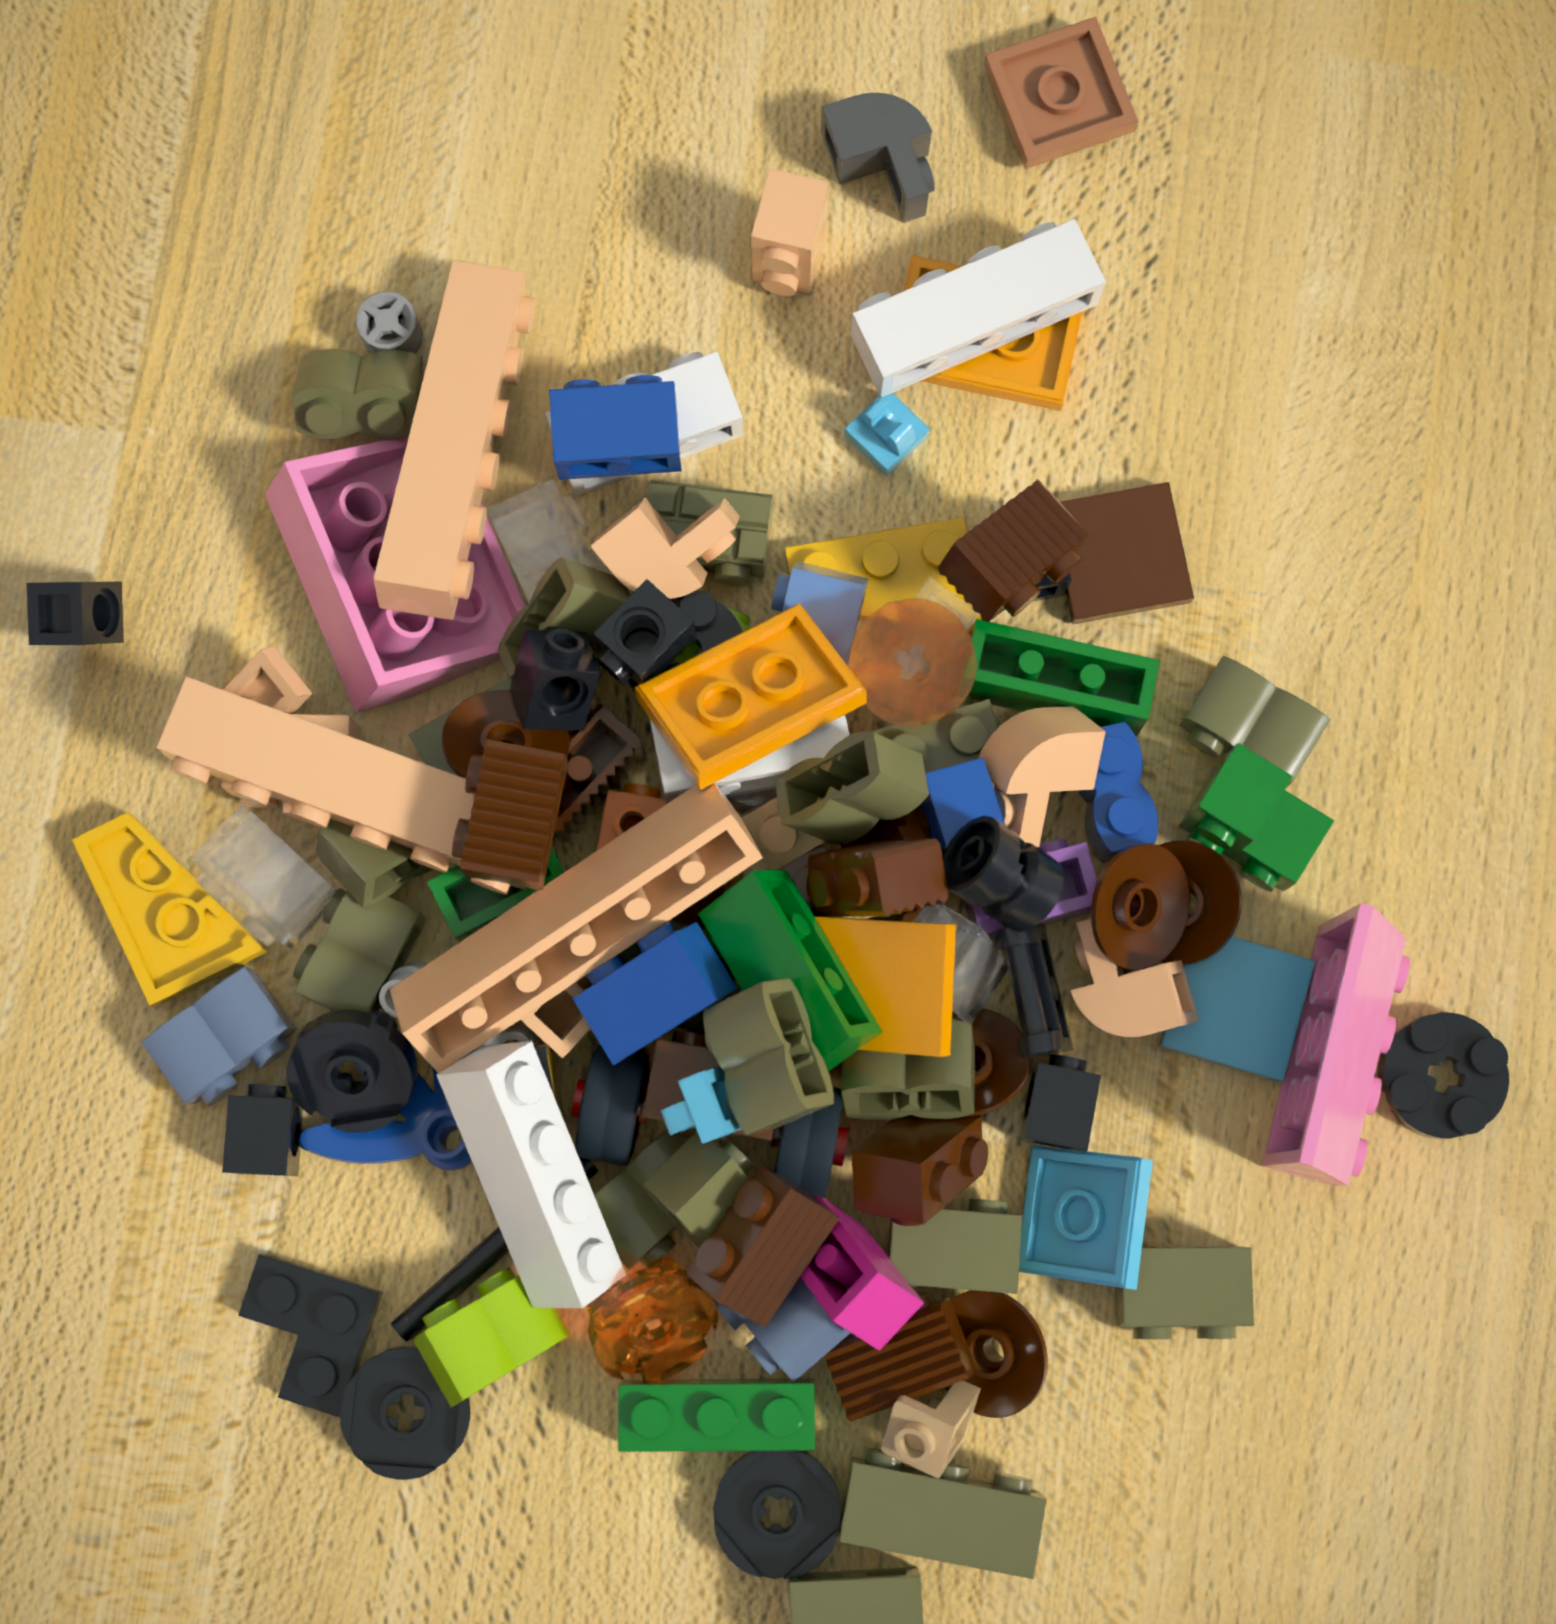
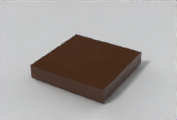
(1130, 557)

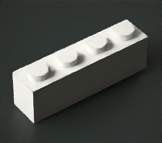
(976, 306)
(532, 1175)

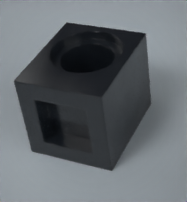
(643, 609)
(75, 613)
(554, 680)
(1060, 1104)
(263, 1132)

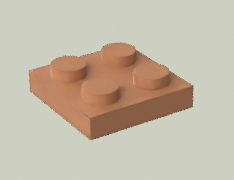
(1060, 92)

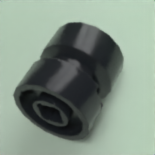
(1002, 874)

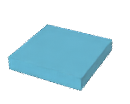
(1245, 1007)
(1084, 1216)

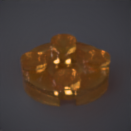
(945, 645)
(620, 1316)

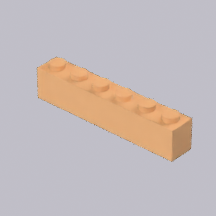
(453, 442)
(318, 774)
(573, 925)

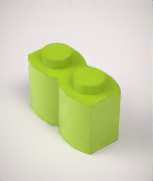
(486, 1338)

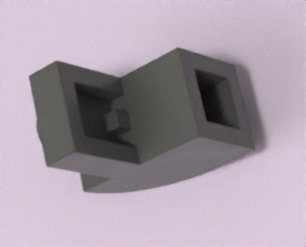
(877, 135)

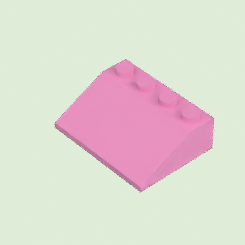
(334, 525)
(1338, 1048)

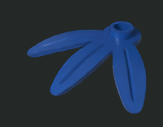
(424, 1131)

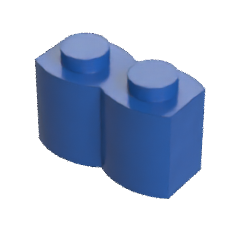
(1119, 805)

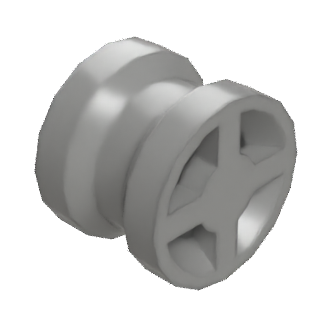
(381, 316)

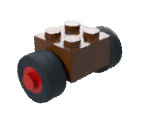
(613, 1106)

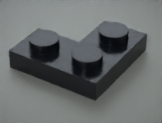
(330, 1322)

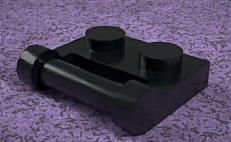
(1035, 991)

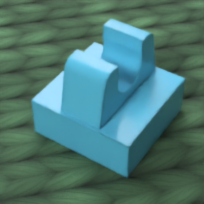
(886, 432)
(703, 1107)

